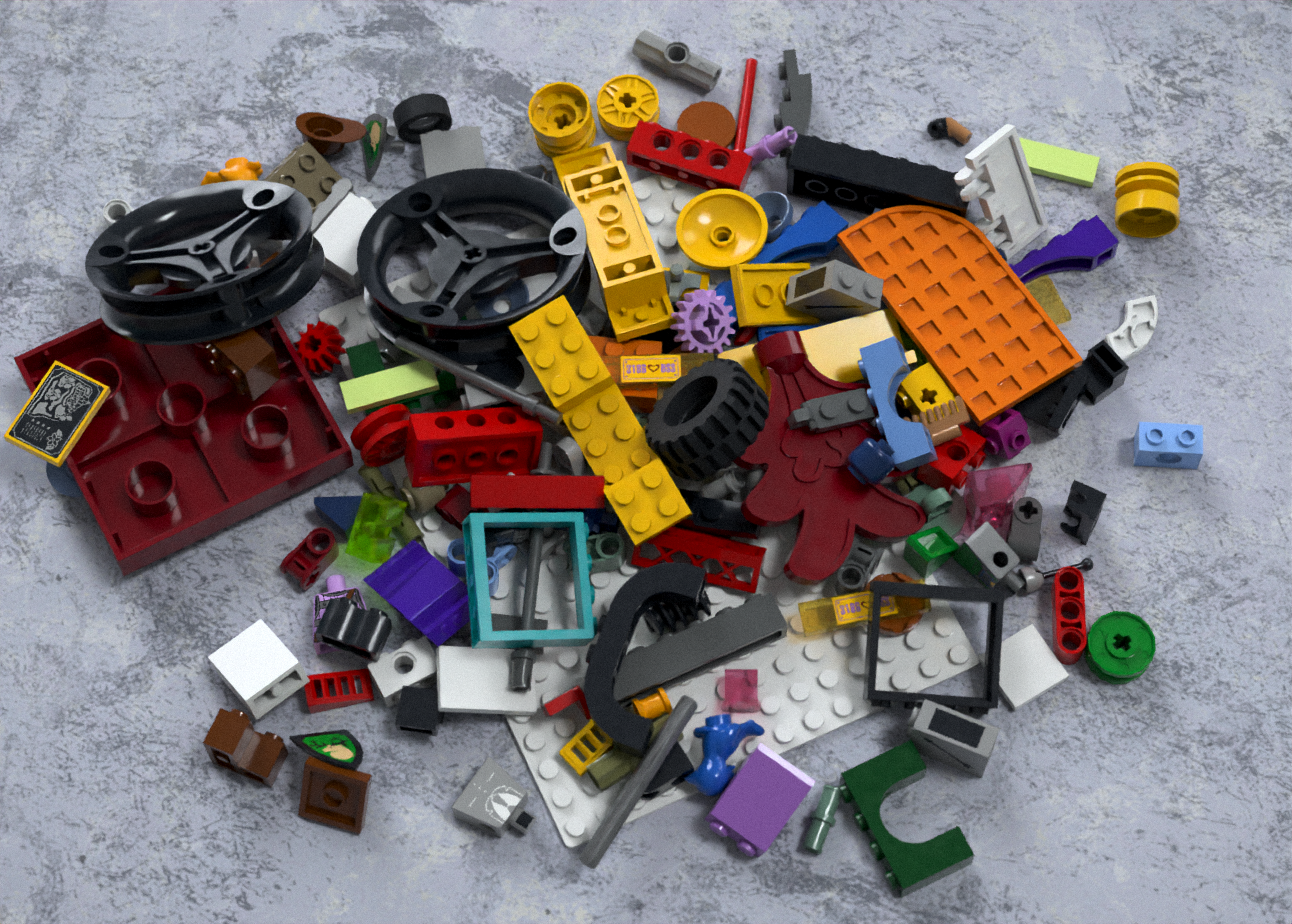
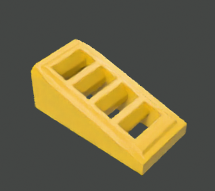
(577, 742)

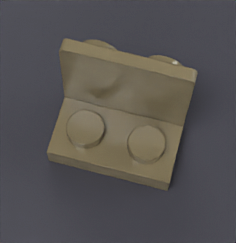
(306, 172)

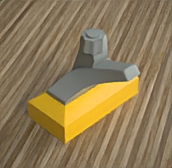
(684, 281)

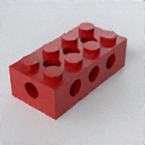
(464, 443)

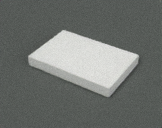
(480, 682)

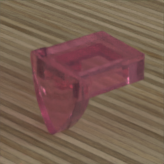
(741, 691)

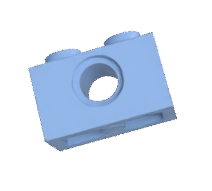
(1168, 445)

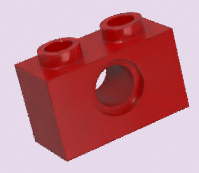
(954, 461)

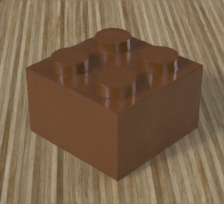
(245, 361)

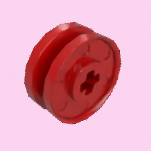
(382, 435)

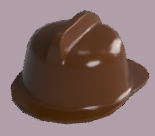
(327, 132)

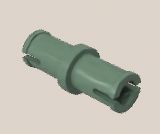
(822, 819)

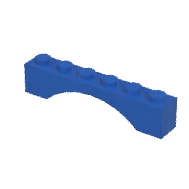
(808, 238)

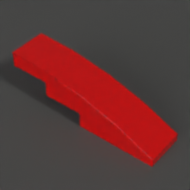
(536, 491)

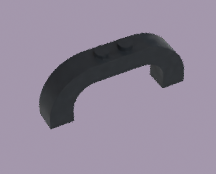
(649, 587)

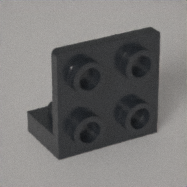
(1055, 402)

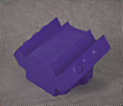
(422, 592)

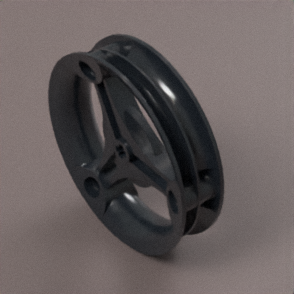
(204, 244)
(472, 262)

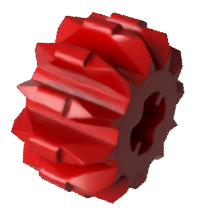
(320, 347)

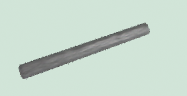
(638, 782)

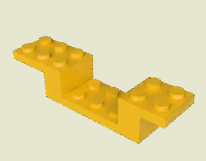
(617, 241)
(600, 420)

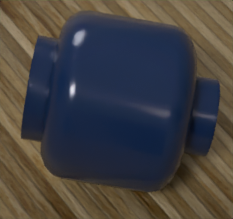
(871, 461)

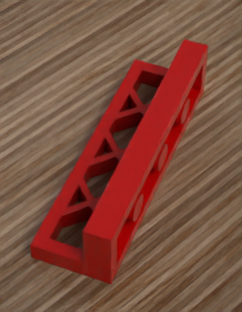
(708, 547)

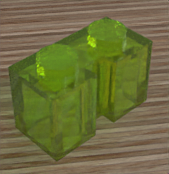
(372, 527)

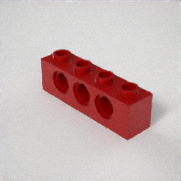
(672, 164)

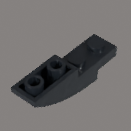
(716, 517)

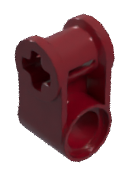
(456, 506)
(306, 562)

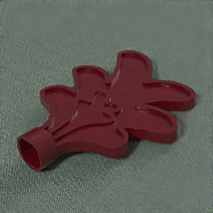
(810, 473)

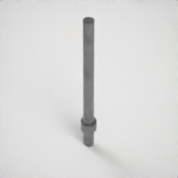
(530, 404)

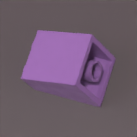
(758, 801)

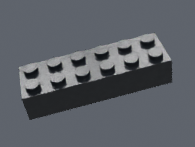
(867, 179)

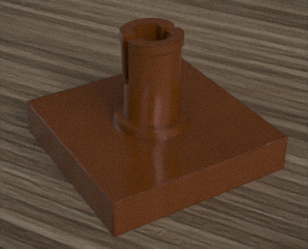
(334, 795)

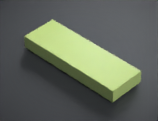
(1060, 162)
(389, 386)

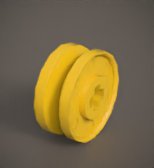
(625, 102)

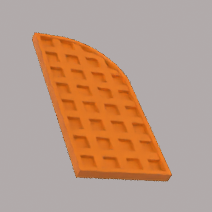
(961, 306)

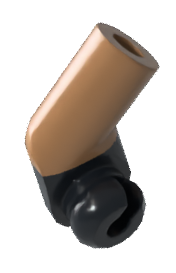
(949, 127)

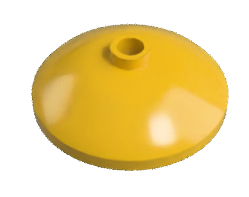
(721, 216)

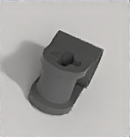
(1025, 533)
(858, 565)

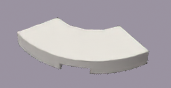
(1137, 328)

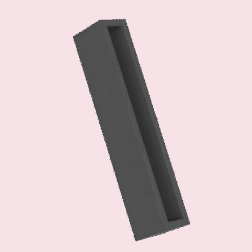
(699, 648)

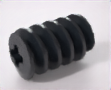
(670, 612)

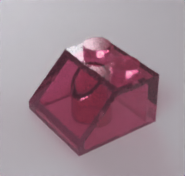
(993, 494)

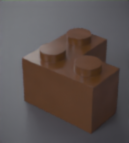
(241, 749)

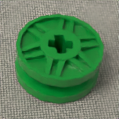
(1119, 665)

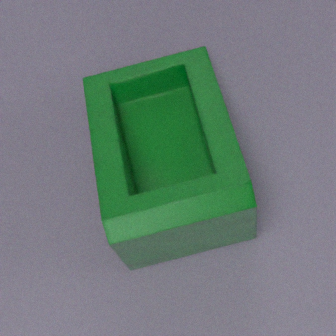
(929, 550)

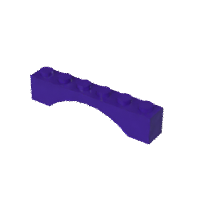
(1081, 249)

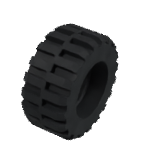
(707, 419)

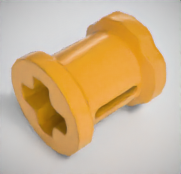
(653, 705)

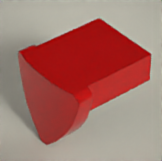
(565, 699)

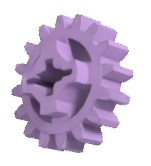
(703, 322)

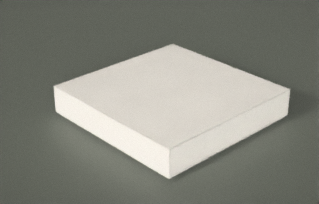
(1027, 668)

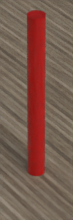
(745, 104)

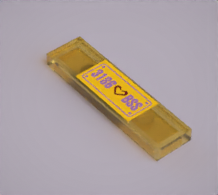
(652, 369)
(852, 610)

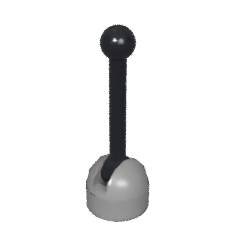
(1034, 577)

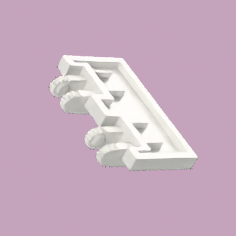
(1011, 201)

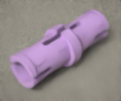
(771, 145)

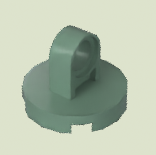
(940, 509)

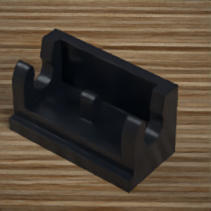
(1084, 505)

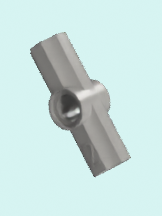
(662, 53)

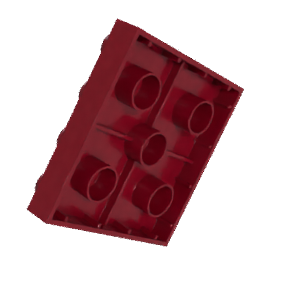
(178, 446)

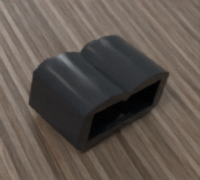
(354, 629)

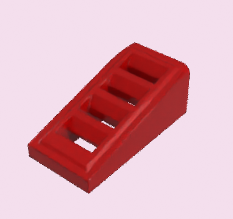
(325, 679)

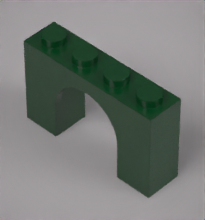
(366, 359)
(907, 864)

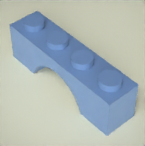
(886, 368)

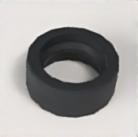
(409, 111)

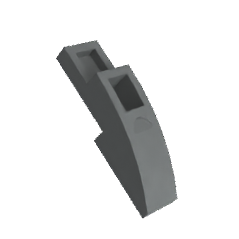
(796, 99)

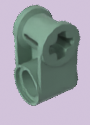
(595, 547)

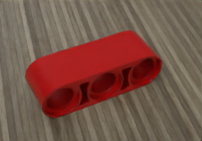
(1074, 602)

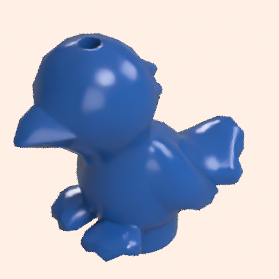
(719, 742)

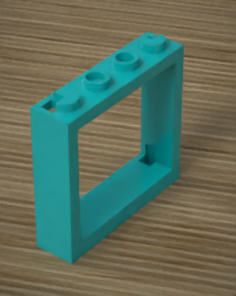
(478, 584)

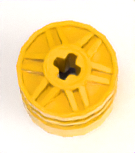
(561, 119)
(1147, 200)

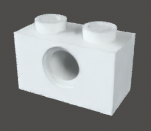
(412, 652)

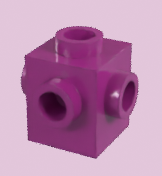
(1006, 434)

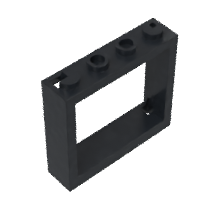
(995, 602)

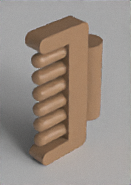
(944, 428)

